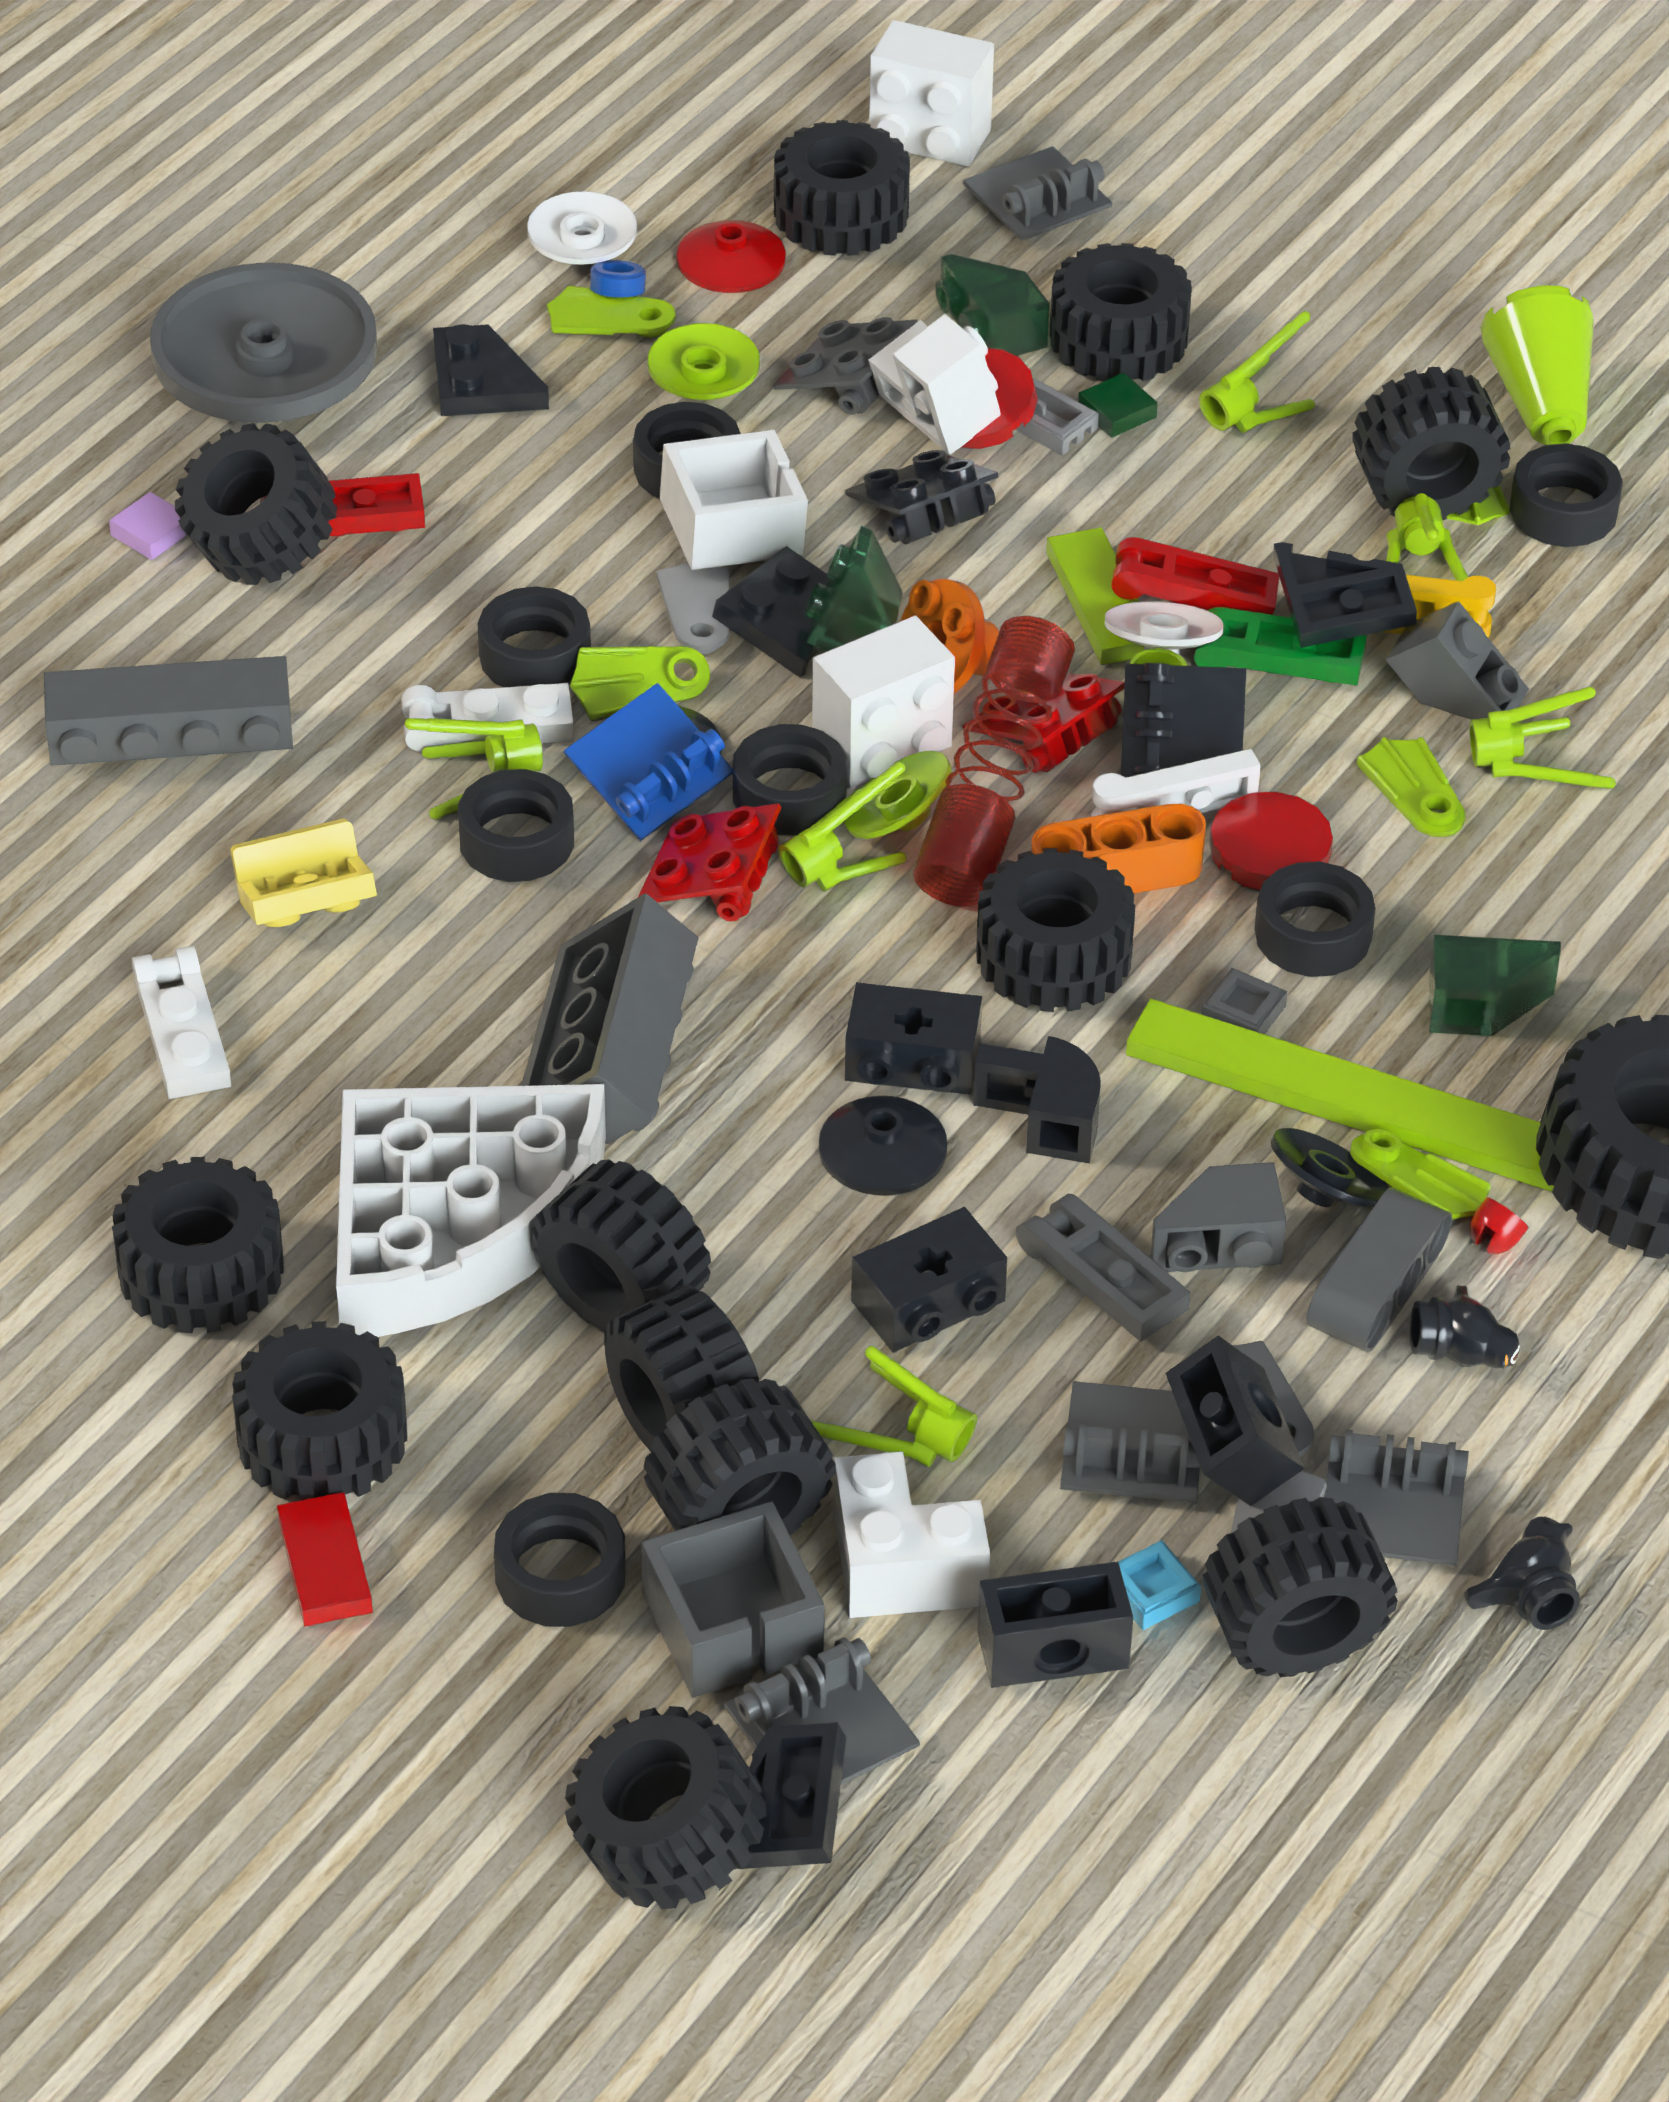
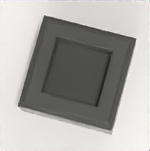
(1245, 1002)

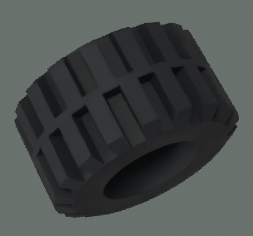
(841, 187)
(1120, 312)
(1431, 438)
(236, 475)
(1055, 929)
(617, 1242)
(207, 1281)
(670, 1356)
(315, 1372)
(737, 1453)
(1299, 1587)
(691, 1842)

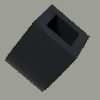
(1052, 1088)

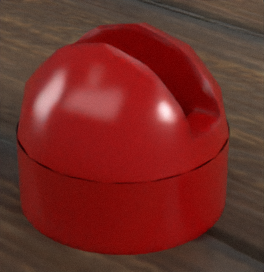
(1499, 1223)

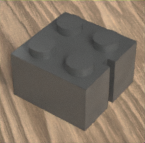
(732, 1598)

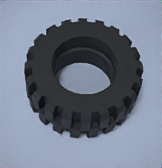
(1588, 1137)

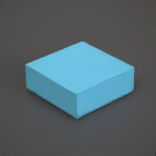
(1157, 1584)

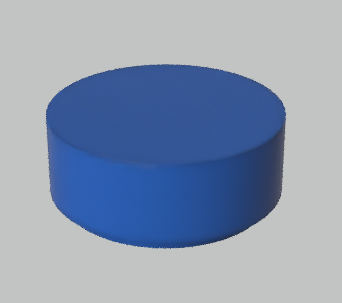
(618, 278)

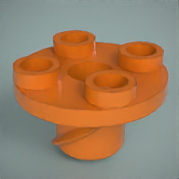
(957, 621)

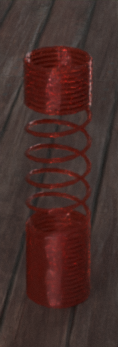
(973, 821)

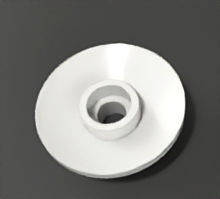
(582, 227)
(1163, 625)

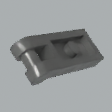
(1104, 1266)

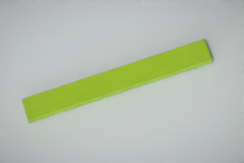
(1338, 1090)

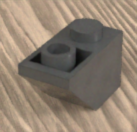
(1455, 665)
(1223, 1221)

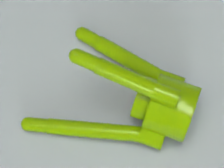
(1235, 395)
(1422, 532)
(1502, 735)
(509, 747)
(816, 850)
(936, 1421)

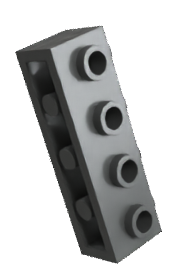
(167, 710)

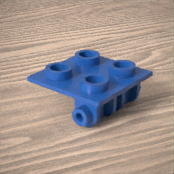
(650, 761)

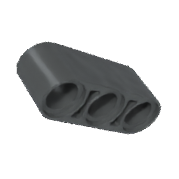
(1379, 1269)

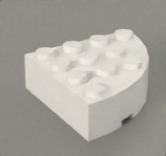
(448, 1193)

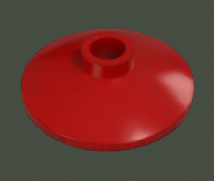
(731, 256)

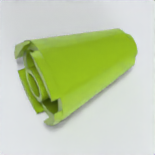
(1544, 359)

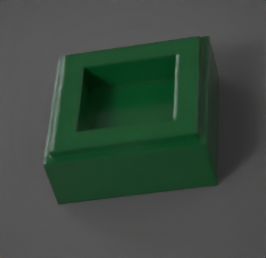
(1119, 404)

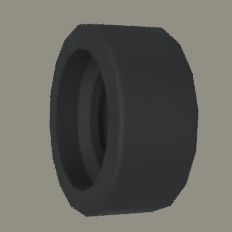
(669, 425)
(1572, 468)
(528, 611)
(796, 748)
(516, 793)
(1308, 951)
(559, 1601)

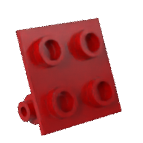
(1079, 715)
(716, 857)

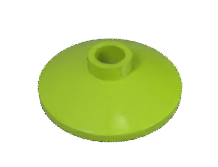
(703, 361)
(905, 800)

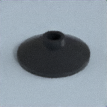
(883, 1145)
(1326, 1170)

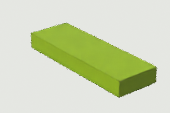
(1085, 569)

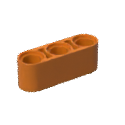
(1146, 845)

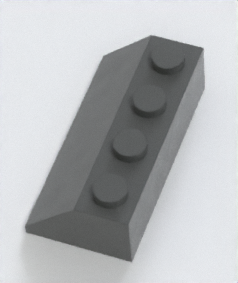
(616, 1011)

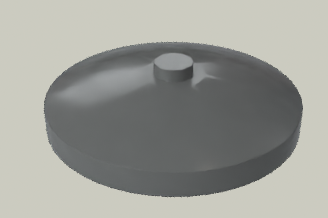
(263, 342)

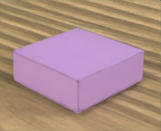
(148, 526)

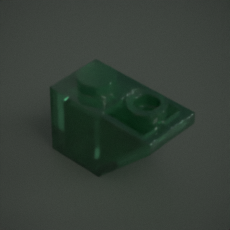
(995, 302)
(858, 597)
(1488, 982)

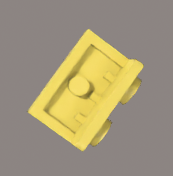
(301, 873)

